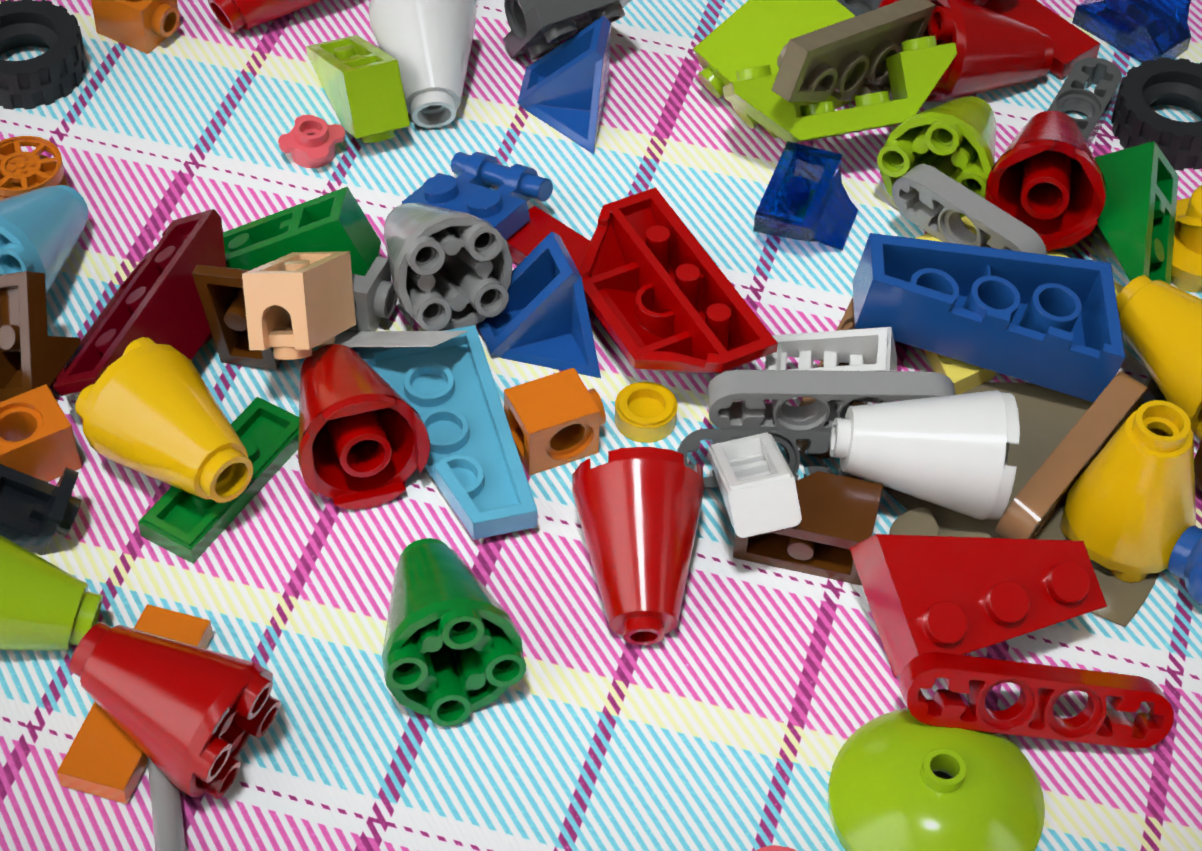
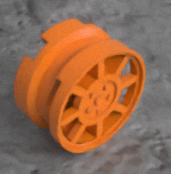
(29, 170)

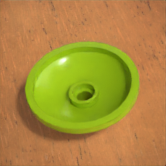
(892, 801)

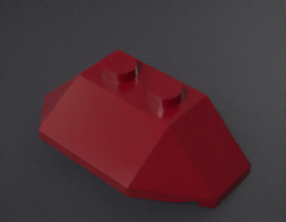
(153, 302)

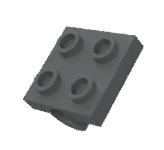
(543, 24)

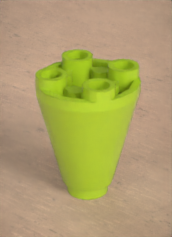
(950, 137)
(41, 603)

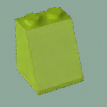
(756, 37)

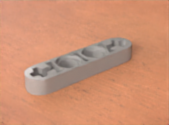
(830, 389)

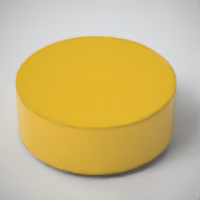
(645, 412)

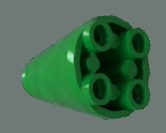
(446, 637)

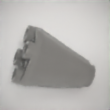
(446, 265)

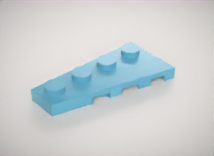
(467, 429)

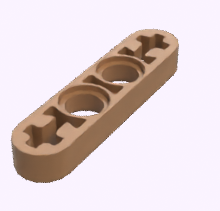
(1071, 458)

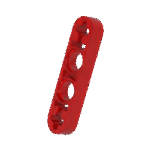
(1039, 690)

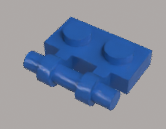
(470, 192)

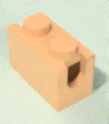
(299, 302)

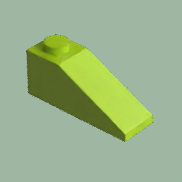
(361, 87)

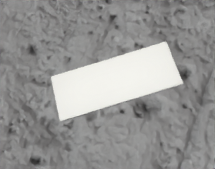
(395, 338)

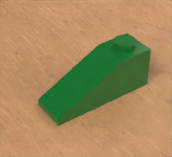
(1140, 210)
(318, 225)

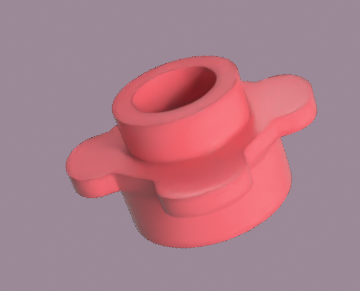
(312, 141)

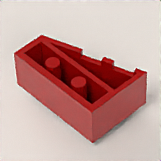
(970, 590)

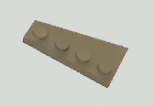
(849, 54)

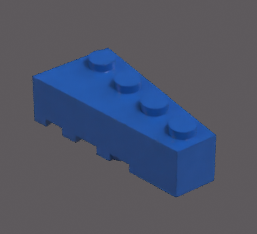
(995, 309)

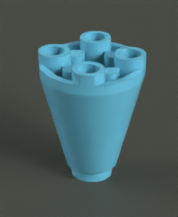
(40, 230)

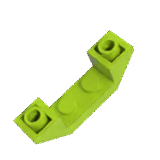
(911, 79)

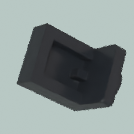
(36, 509)

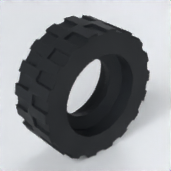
(49, 74)
(1161, 83)

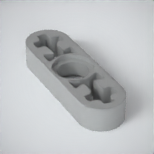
(935, 205)

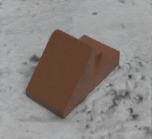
(26, 351)

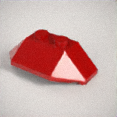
(665, 293)

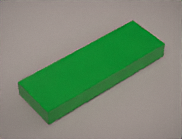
(191, 524)

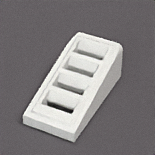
(863, 348)
(755, 485)

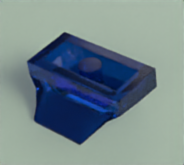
(1138, 26)
(807, 198)

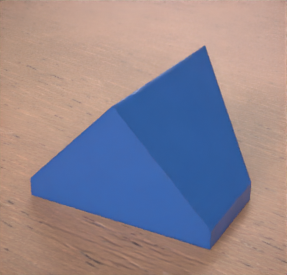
(571, 84)
(545, 314)

